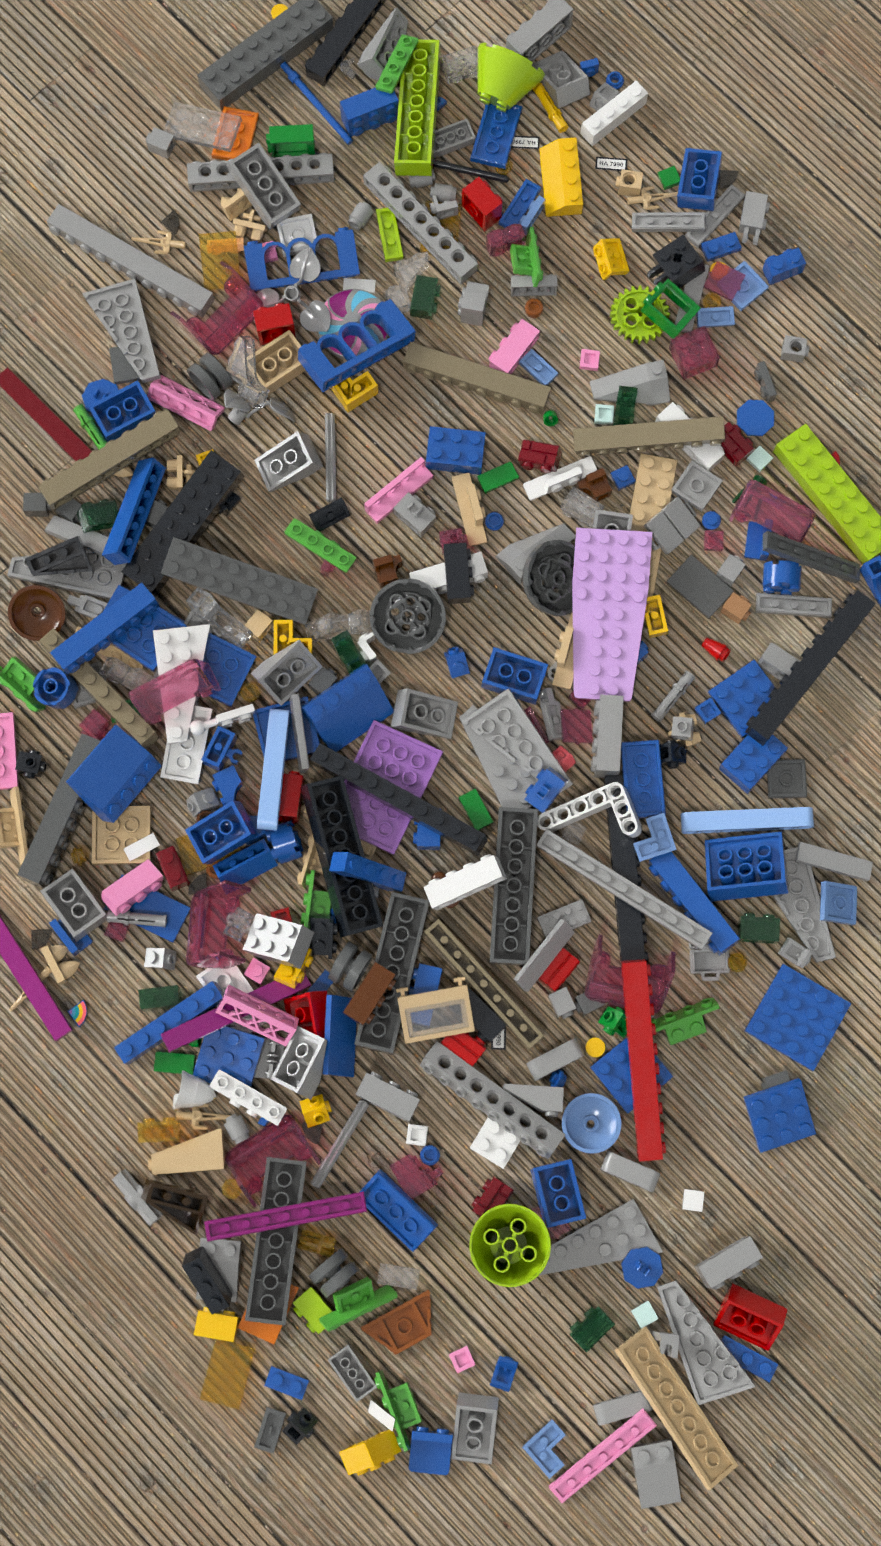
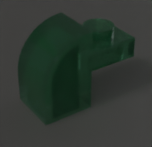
(625, 405)
(347, 652)

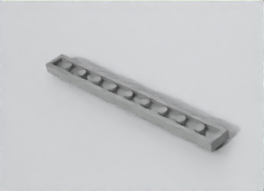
(624, 889)

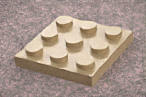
(112, 838)

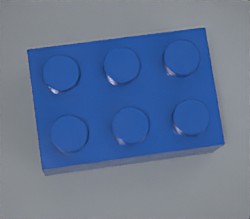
(368, 111)
(699, 179)
(122, 411)
(455, 450)
(515, 673)
(752, 761)
(221, 832)
(558, 1193)

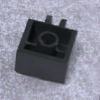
(677, 263)

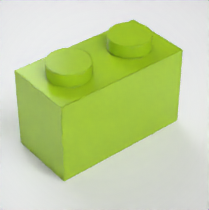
(312, 1308)

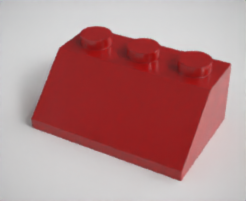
(310, 1010)
(750, 1317)

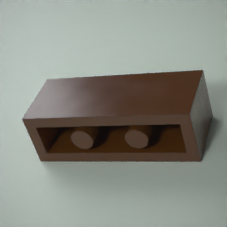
(370, 994)

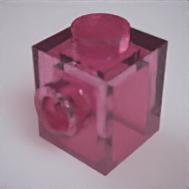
(451, 536)
(94, 725)

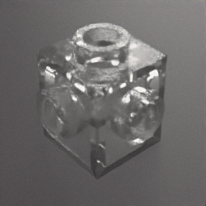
(238, 920)

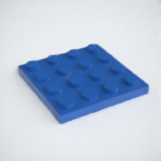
(797, 1017)

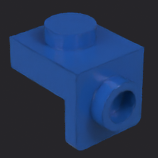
(456, 662)
(504, 1373)

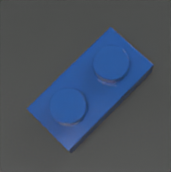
(721, 246)
(286, 1383)

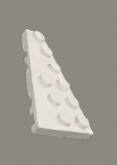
(172, 649)

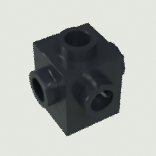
(672, 754)
(31, 764)
(300, 1425)

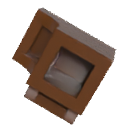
(595, 485)
(386, 568)

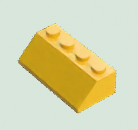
(561, 178)

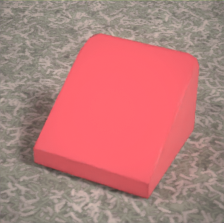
(564, 758)

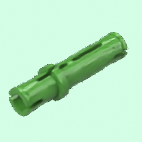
(88, 423)

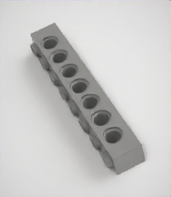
(305, 175)
(459, 270)
(489, 1090)

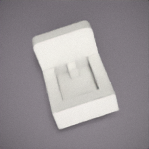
(365, 650)

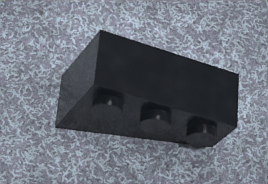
(61, 559)

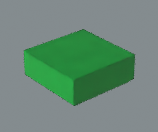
(669, 177)

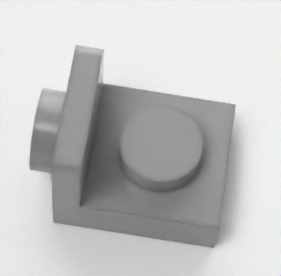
(602, 96)
(444, 210)

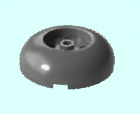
(554, 566)
(389, 627)

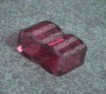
(500, 240)

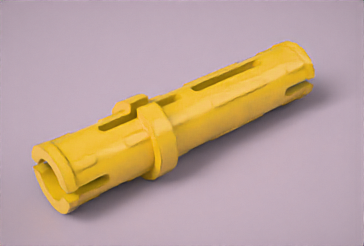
(553, 112)

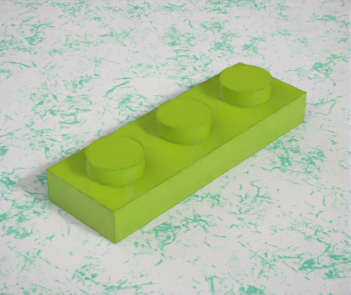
(389, 235)

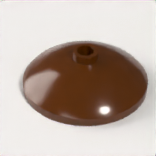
(33, 624)

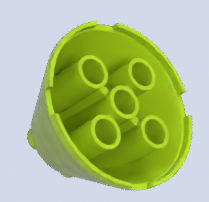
(504, 76)
(510, 1245)

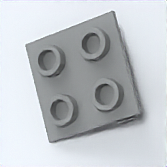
(269, 1059)

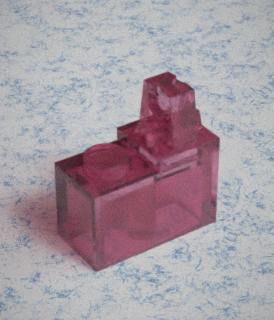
(411, 1178)

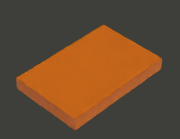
(244, 136)
(266, 1331)

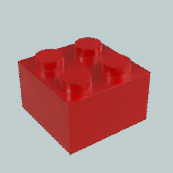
(482, 203)
(273, 322)

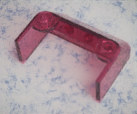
(228, 319)
(773, 511)
(173, 689)
(207, 922)
(606, 985)
(249, 1158)

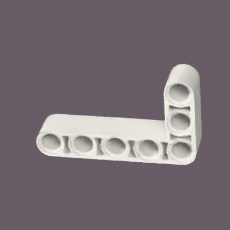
(593, 808)

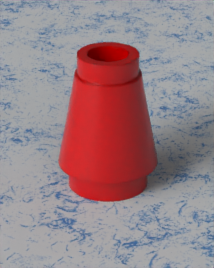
(716, 649)

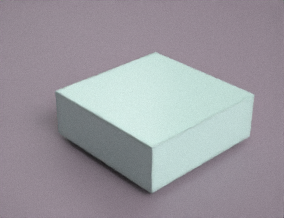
(604, 414)
(759, 459)
(644, 1314)

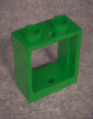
(290, 140)
(676, 296)

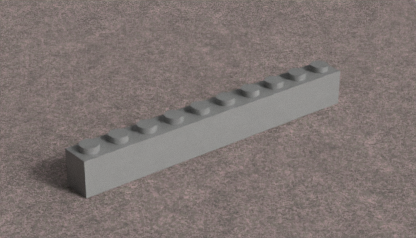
(130, 261)

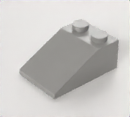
(563, 79)
(288, 461)
(286, 671)
(424, 713)
(301, 1063)
(541, 1098)
(227, 1259)
(475, 1428)
(655, 1473)

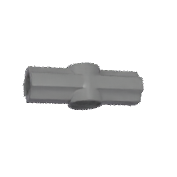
(133, 1193)

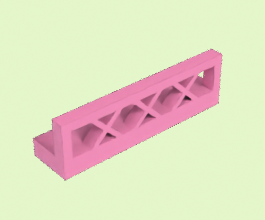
(184, 403)
(387, 498)
(263, 1011)

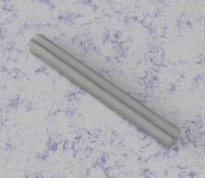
(330, 455)
(339, 1144)

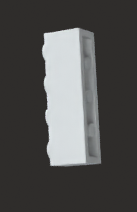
(614, 113)
(705, 456)
(436, 576)
(465, 882)

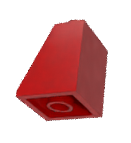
(291, 797)

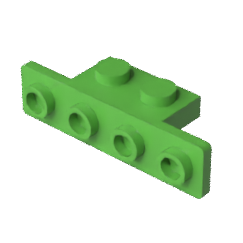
(396, 64)
(526, 259)
(320, 545)
(20, 681)
(317, 902)
(686, 1021)
(356, 1301)
(401, 1407)

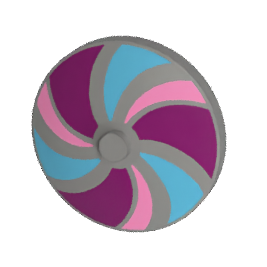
(349, 307)

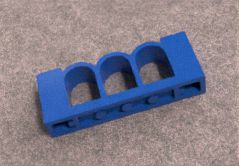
(346, 252)
(386, 315)

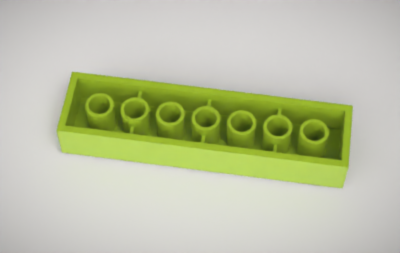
(418, 111)
(832, 492)

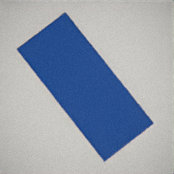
(321, 983)

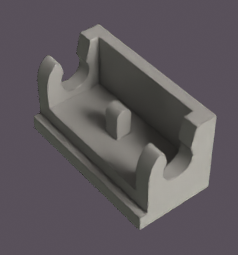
(777, 661)
(668, 1343)

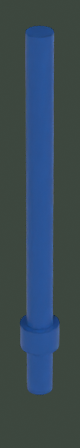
(294, 77)

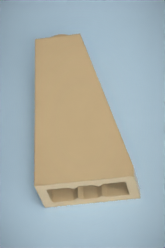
(194, 1155)

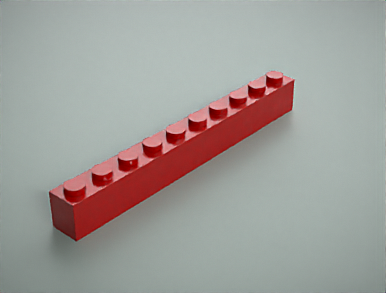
(642, 1060)

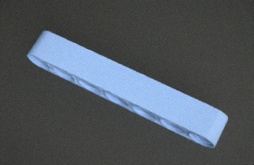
(273, 770)
(747, 820)

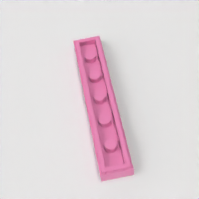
(602, 1455)

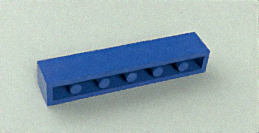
(134, 511)
(104, 629)
(693, 901)
(188, 1009)

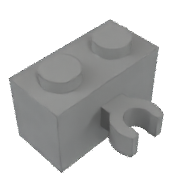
(415, 514)

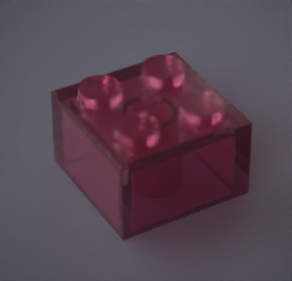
(694, 352)

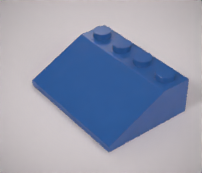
(348, 708)
(113, 774)
(746, 866)

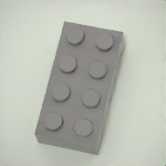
(453, 138)
(524, 287)
(574, 914)
(352, 1373)

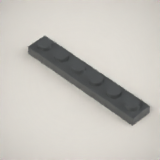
(811, 557)

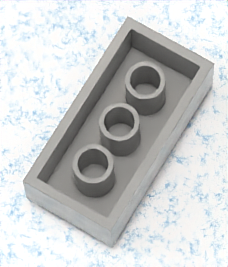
(541, 30)
(264, 186)
(608, 736)

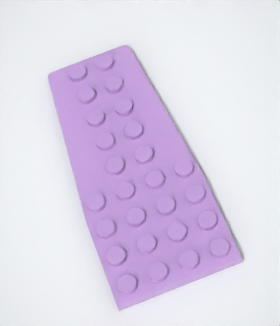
(608, 609)

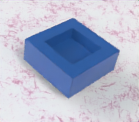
(590, 67)
(622, 477)
(707, 711)

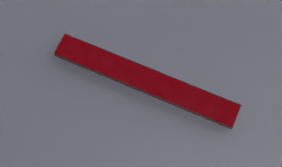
(43, 416)

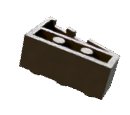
(177, 1203)

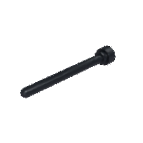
(470, 171)

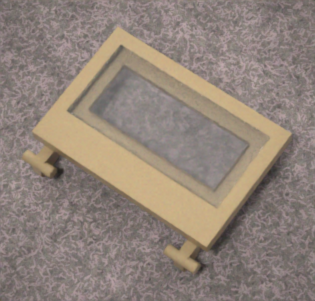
(435, 1013)

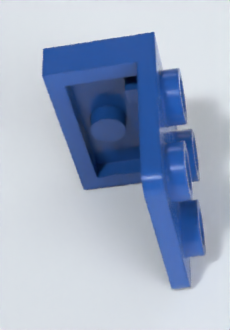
(430, 1451)

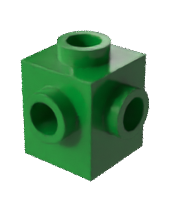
(614, 1021)

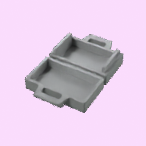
(672, 525)
(707, 962)

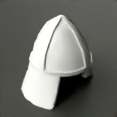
(193, 1092)

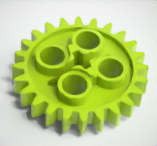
(640, 330)

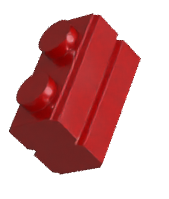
(559, 970)
(465, 1047)

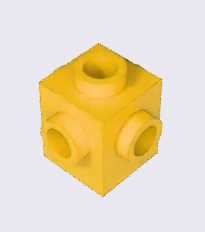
(315, 1110)

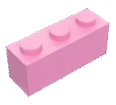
(514, 347)
(132, 888)

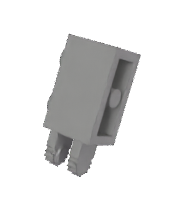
(752, 215)

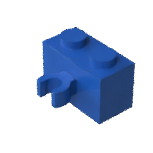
(220, 749)
(546, 789)

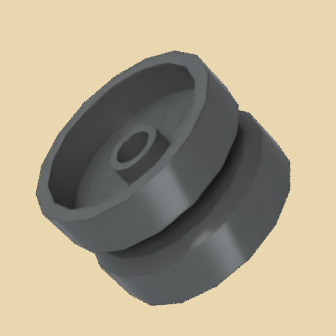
(209, 376)
(347, 965)
(334, 1273)

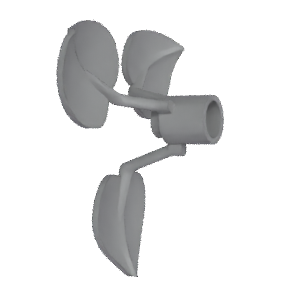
(307, 267)
(242, 409)

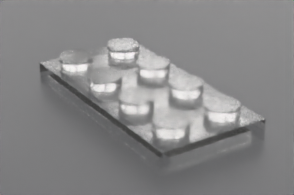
(203, 126)

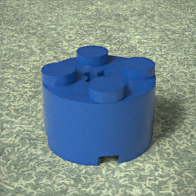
(782, 577)
(58, 697)
(285, 843)

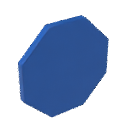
(96, 391)
(755, 418)
(642, 1267)

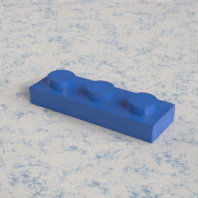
(751, 1360)

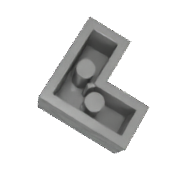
(473, 303)

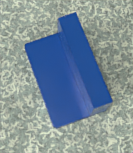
(754, 542)
(73, 946)

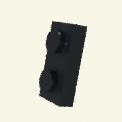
(329, 514)

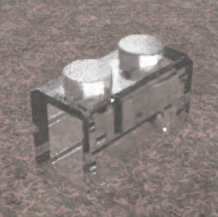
(580, 507)
(398, 1276)

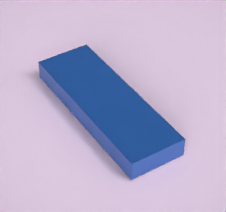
(520, 203)

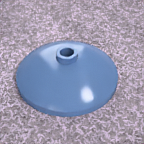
(605, 1118)

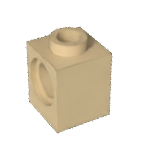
(633, 177)
(260, 624)

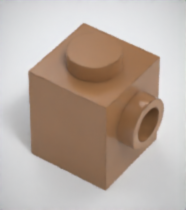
(737, 608)

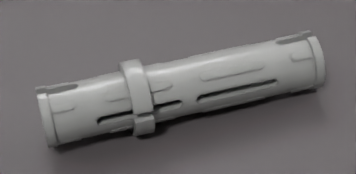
(677, 690)
(137, 918)

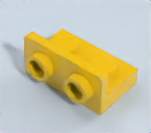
(610, 258)
(292, 976)

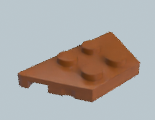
(403, 1325)

